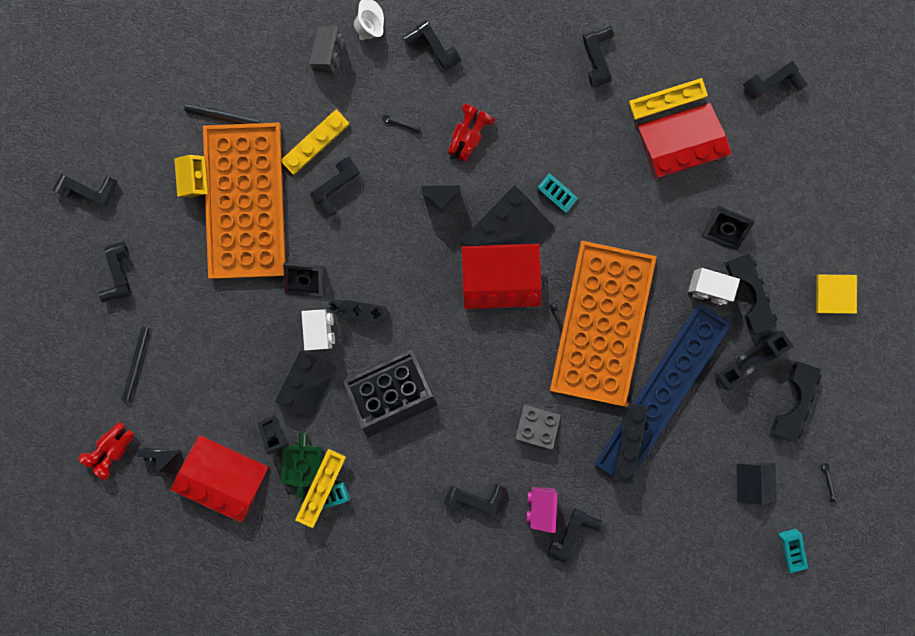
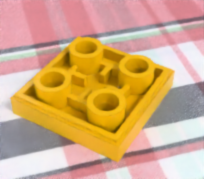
(836, 294)

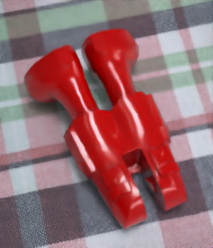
(464, 136)
(113, 448)

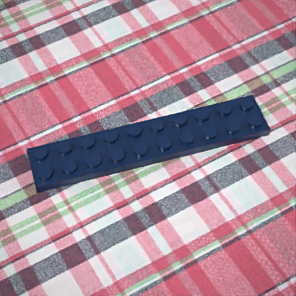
(671, 380)

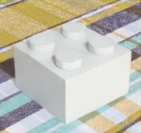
(713, 285)
(317, 329)

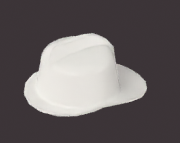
(369, 20)

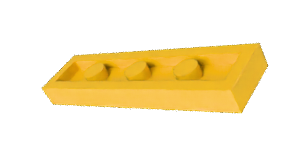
(668, 99)
(315, 142)
(320, 488)

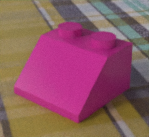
(542, 509)

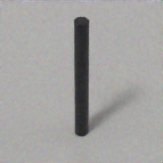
(220, 114)
(135, 363)

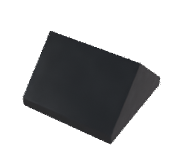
(441, 195)
(727, 227)
(304, 279)
(756, 483)

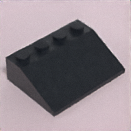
(510, 222)
(389, 393)

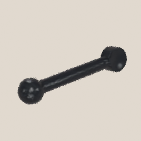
(387, 119)
(553, 307)
(825, 467)

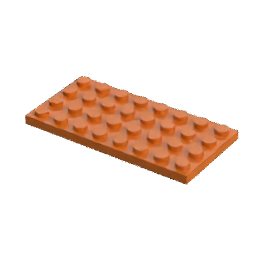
(244, 200)
(603, 323)

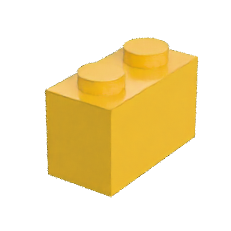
(191, 176)

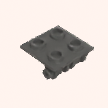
(538, 427)

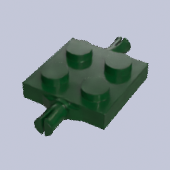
(300, 464)

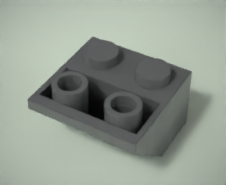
(326, 49)

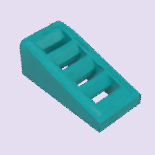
(549, 178)
(344, 493)
(789, 539)

